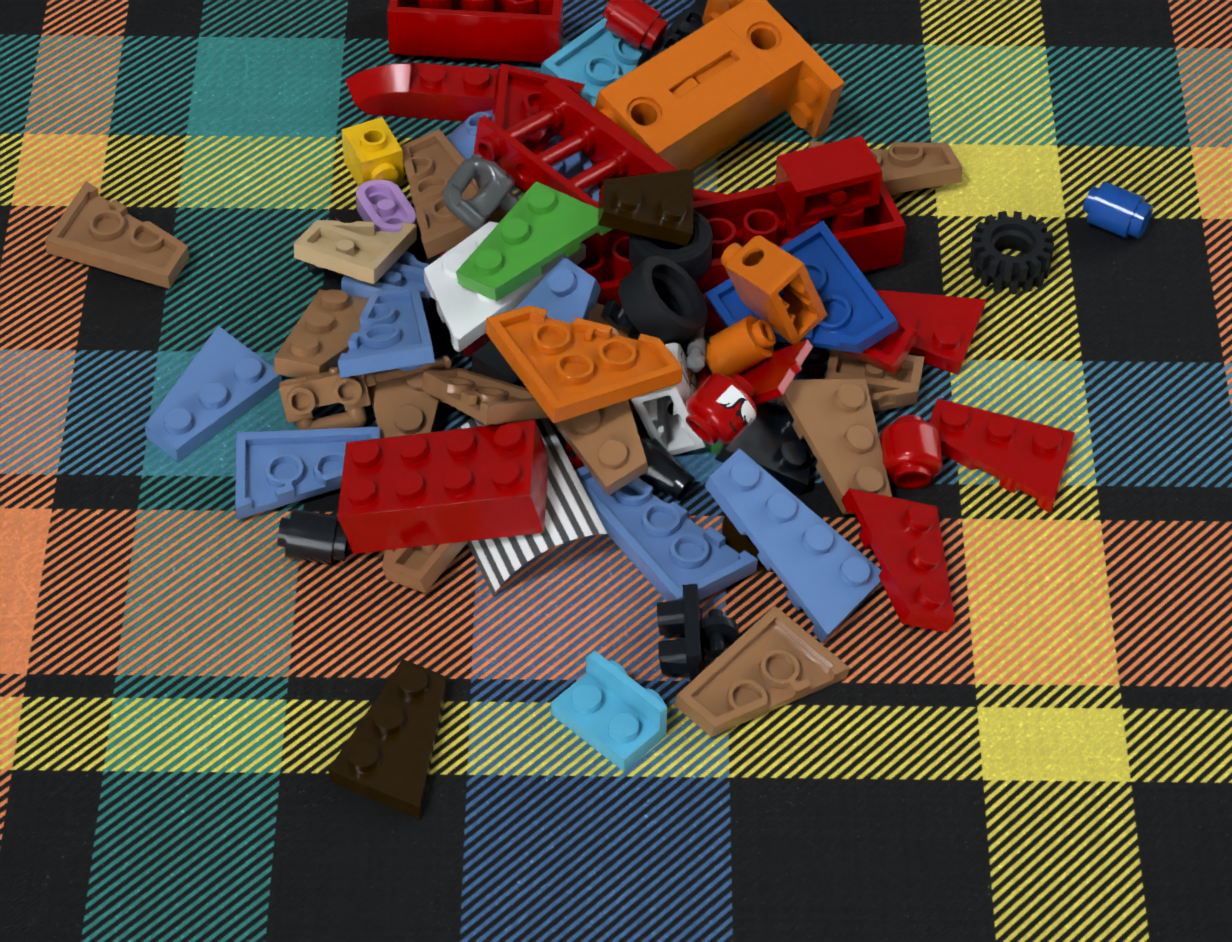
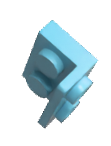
(612, 712)

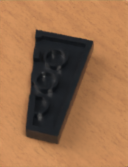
(772, 439)

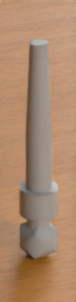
(696, 351)

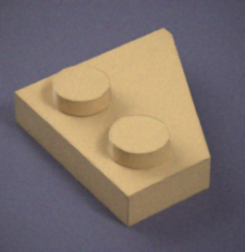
(353, 247)

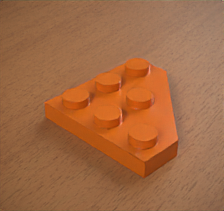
(580, 362)

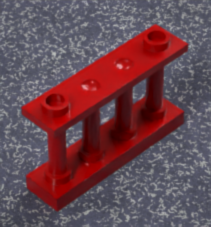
(583, 131)

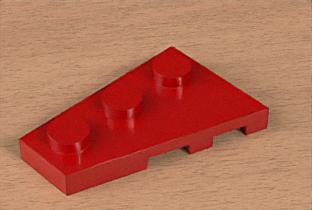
(1010, 448)

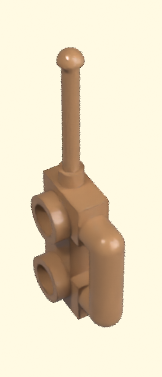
(326, 388)

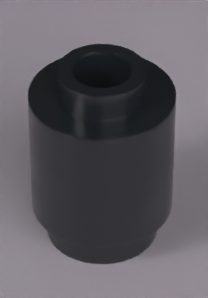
(312, 537)

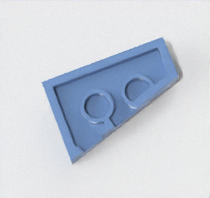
(290, 465)

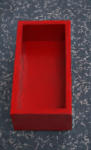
(444, 487)

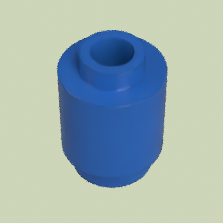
(1117, 210)

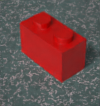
(828, 180)

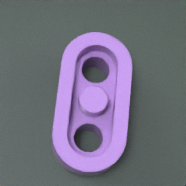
(384, 205)

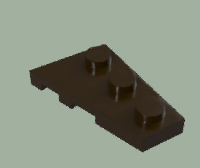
(395, 741)

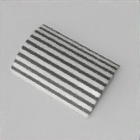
(567, 517)

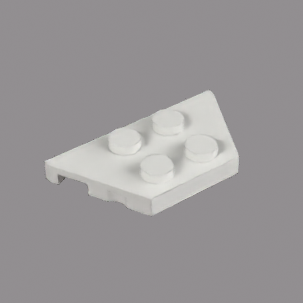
(465, 309)

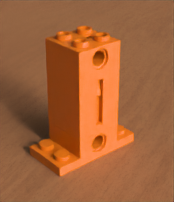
(723, 85)

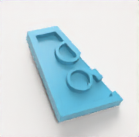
(594, 60)

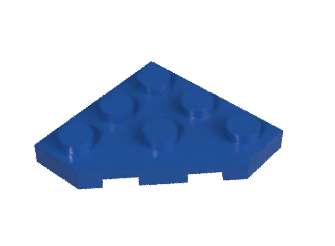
(854, 309)

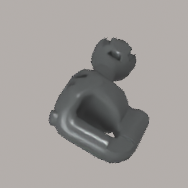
(492, 191)

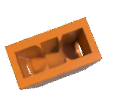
(764, 270)

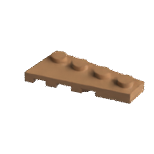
(428, 167)

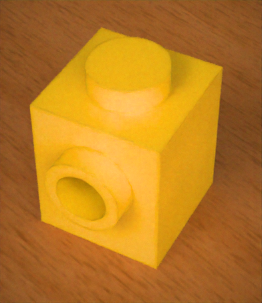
(372, 152)

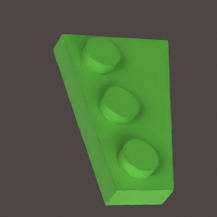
(526, 239)

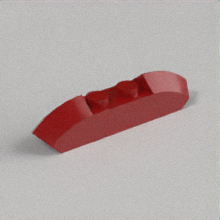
(424, 90)

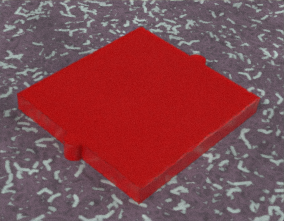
(775, 374)

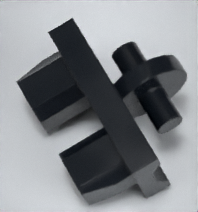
(686, 617)

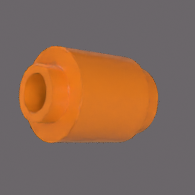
(740, 346)

